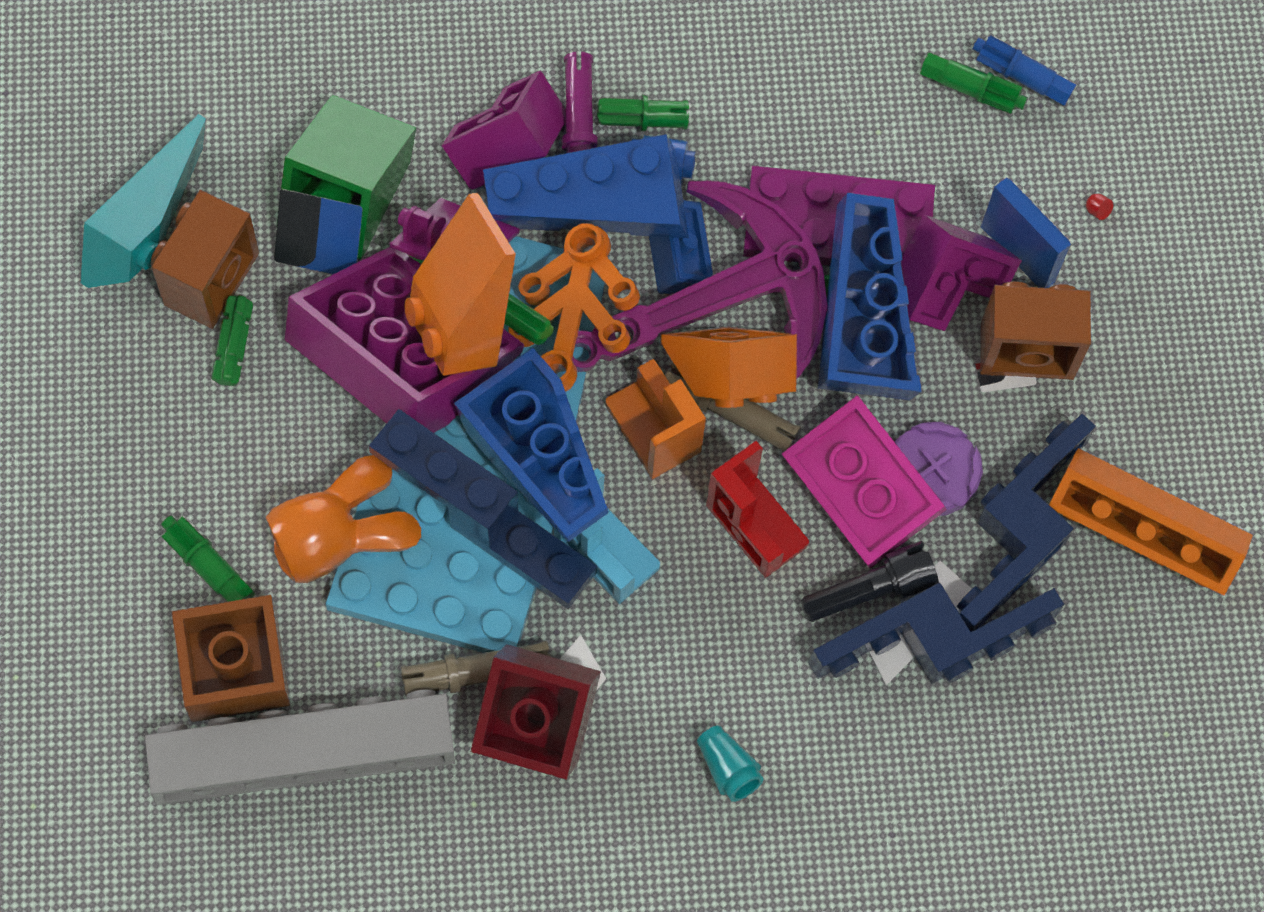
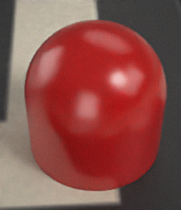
(1099, 206)

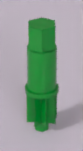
(974, 83)
(205, 560)

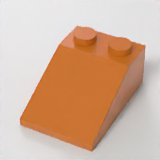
(463, 291)

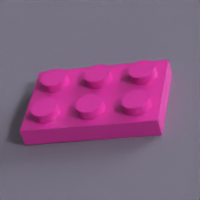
(864, 481)

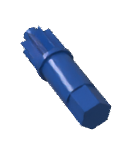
(1023, 69)

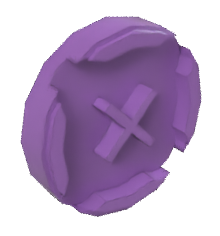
(944, 461)

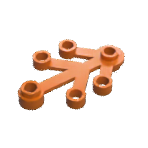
(578, 298)

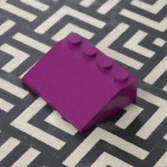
(362, 340)

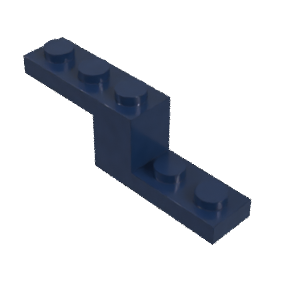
(483, 508)
(1024, 522)
(936, 635)

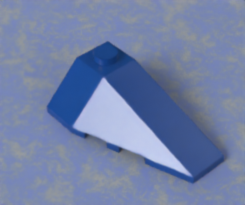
(534, 441)

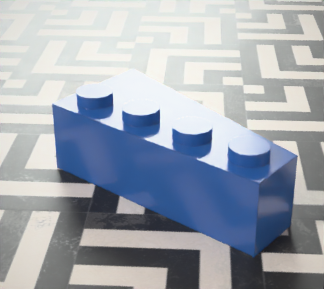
(614, 187)
(867, 318)

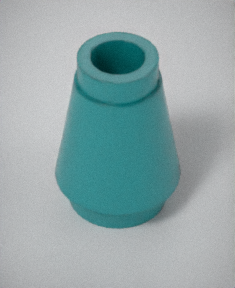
(730, 765)

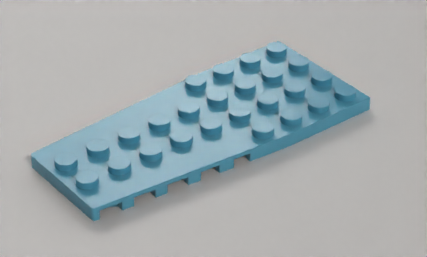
(446, 582)

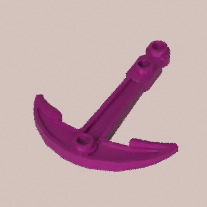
(760, 275)

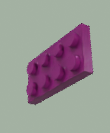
(814, 197)

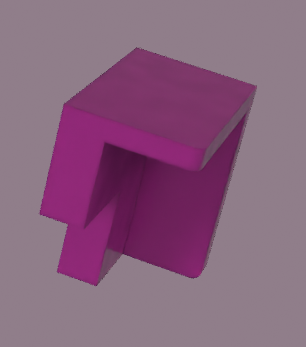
(512, 131)
(945, 263)

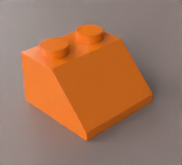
(735, 363)

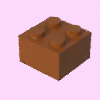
(204, 258)
(1035, 331)
(230, 658)

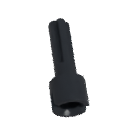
(902, 573)

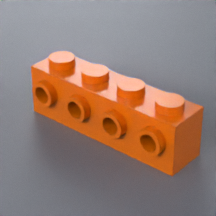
(1151, 522)

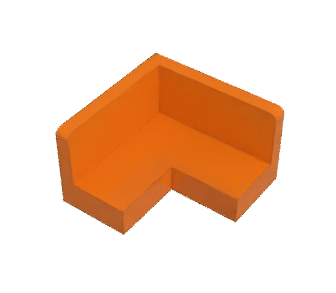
(658, 419)

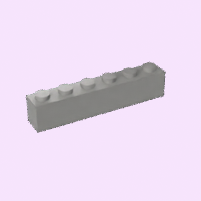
(299, 748)

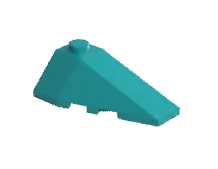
(137, 217)

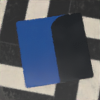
(317, 232)

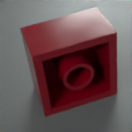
(535, 711)

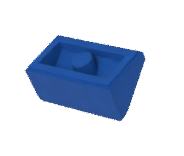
(682, 260)

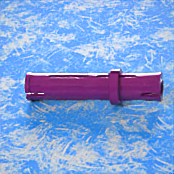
(579, 105)

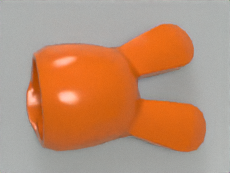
(319, 533)

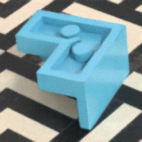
(619, 556)

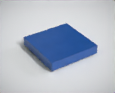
(1026, 233)

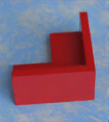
(752, 513)

